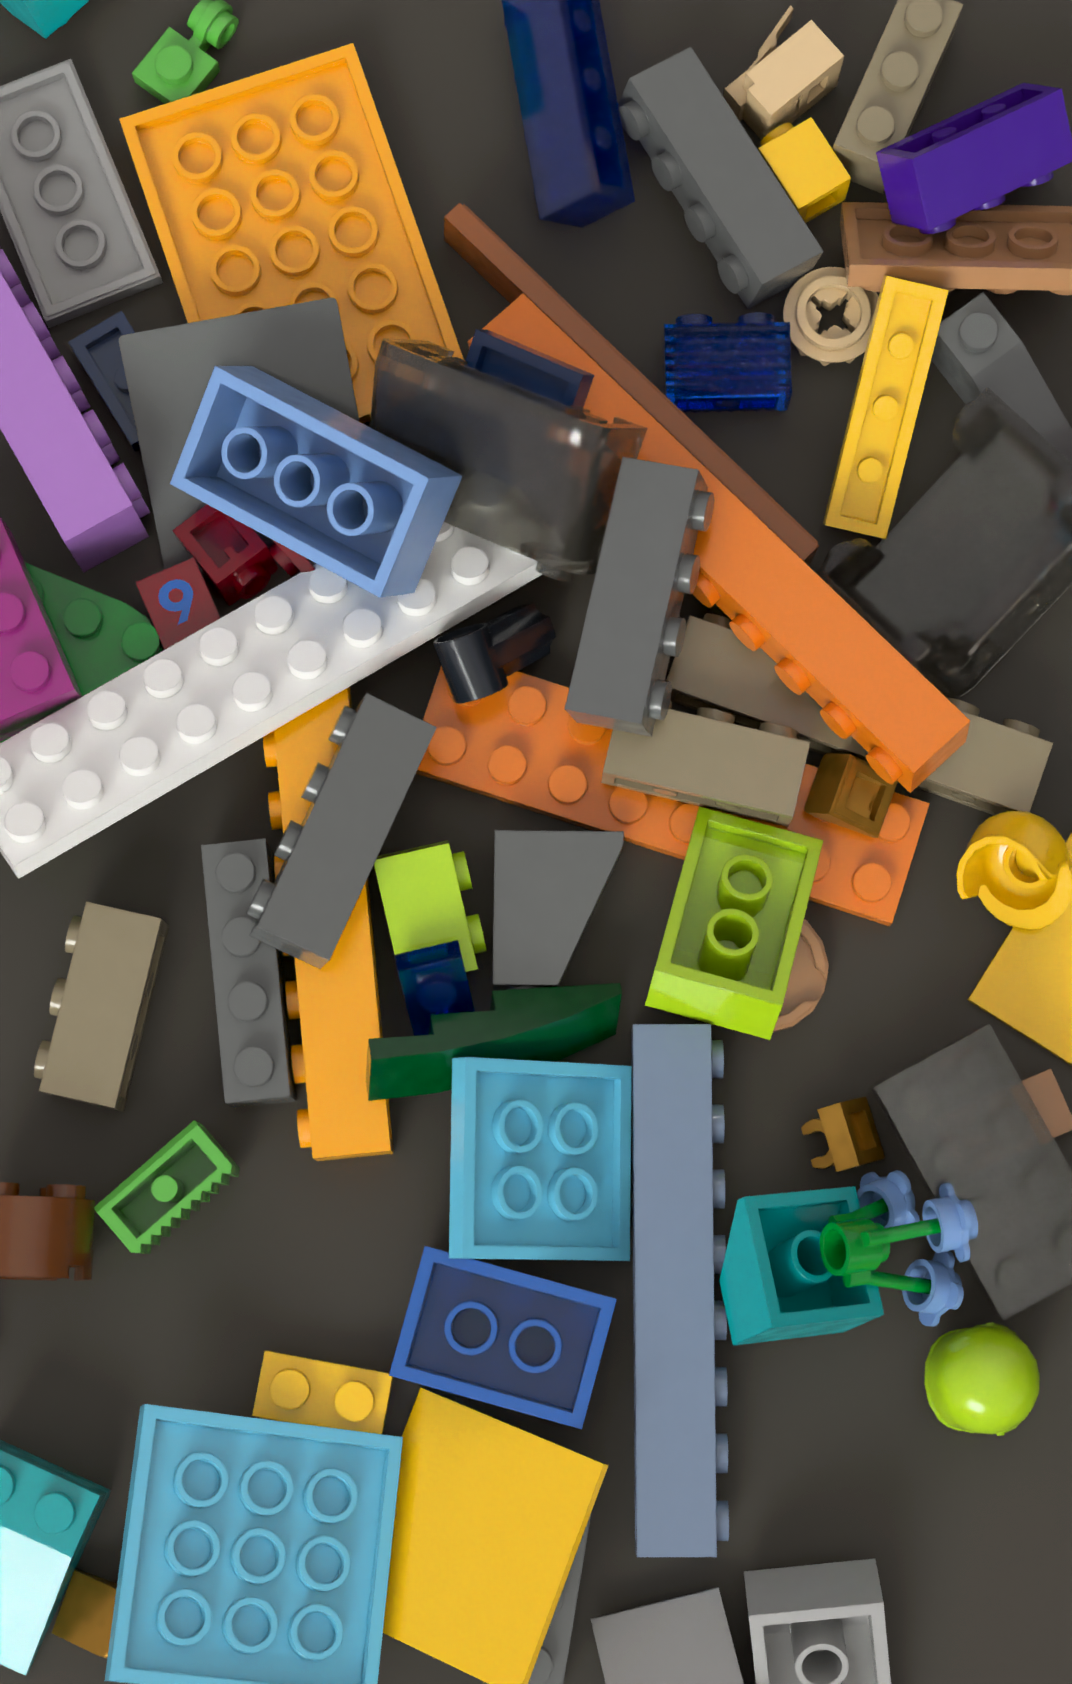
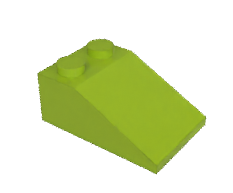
(735, 923)

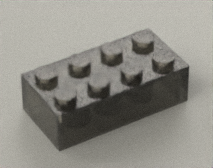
(977, 1128)

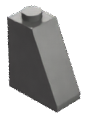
(545, 900)

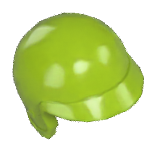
(981, 1379)

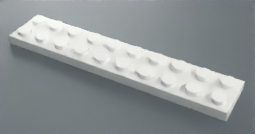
(227, 691)

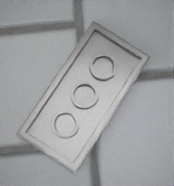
(67, 199)

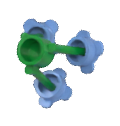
(860, 1241)

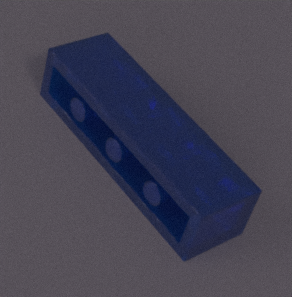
(568, 109)

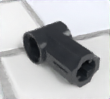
(484, 654)

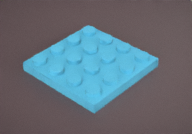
(253, 1552)

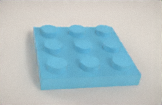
(540, 1160)

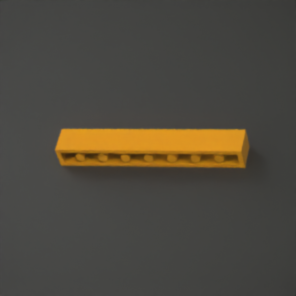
(340, 1000)

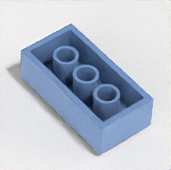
(315, 480)

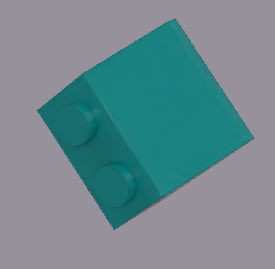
(775, 1270)

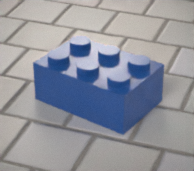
(503, 1337)

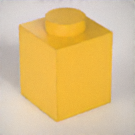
(806, 167)

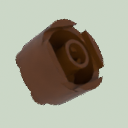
(46, 1233)

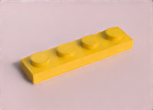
(885, 406)

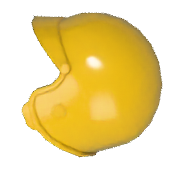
(1017, 870)

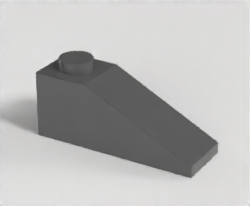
(983, 351)

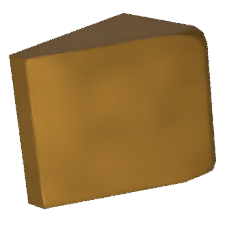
(850, 794)
(87, 1613)

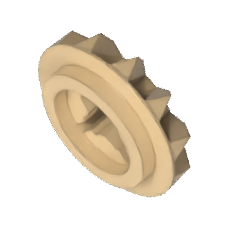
(827, 289)

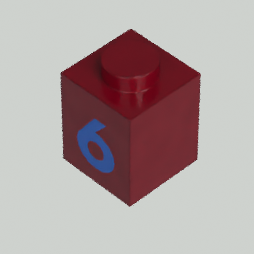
(178, 602)

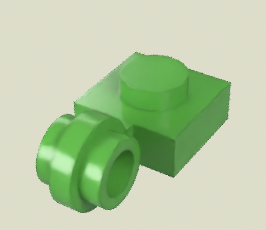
(181, 66)

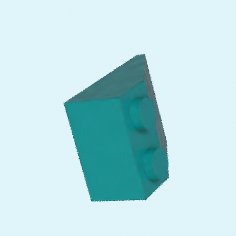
(42, 1536)

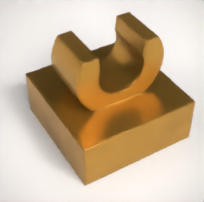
(849, 1135)

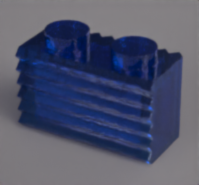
(727, 363)

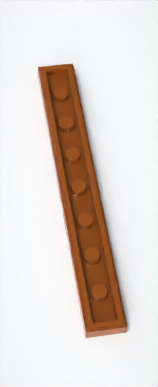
(513, 277)

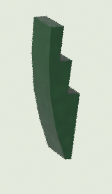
(519, 1026)

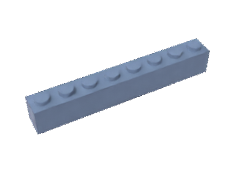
(674, 1291)

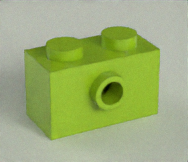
(425, 901)

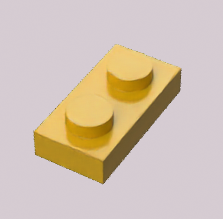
(322, 1393)

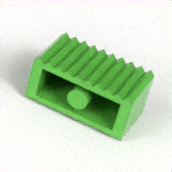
(167, 1189)

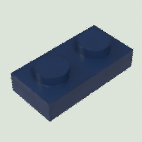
(102, 360)

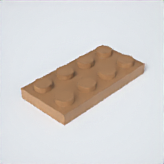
(986, 249)

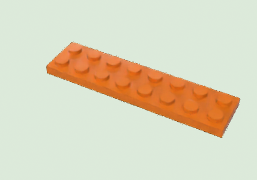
(537, 757)

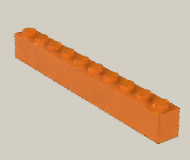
(779, 599)

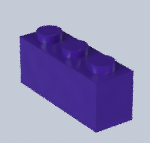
(976, 157)

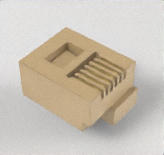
(785, 78)

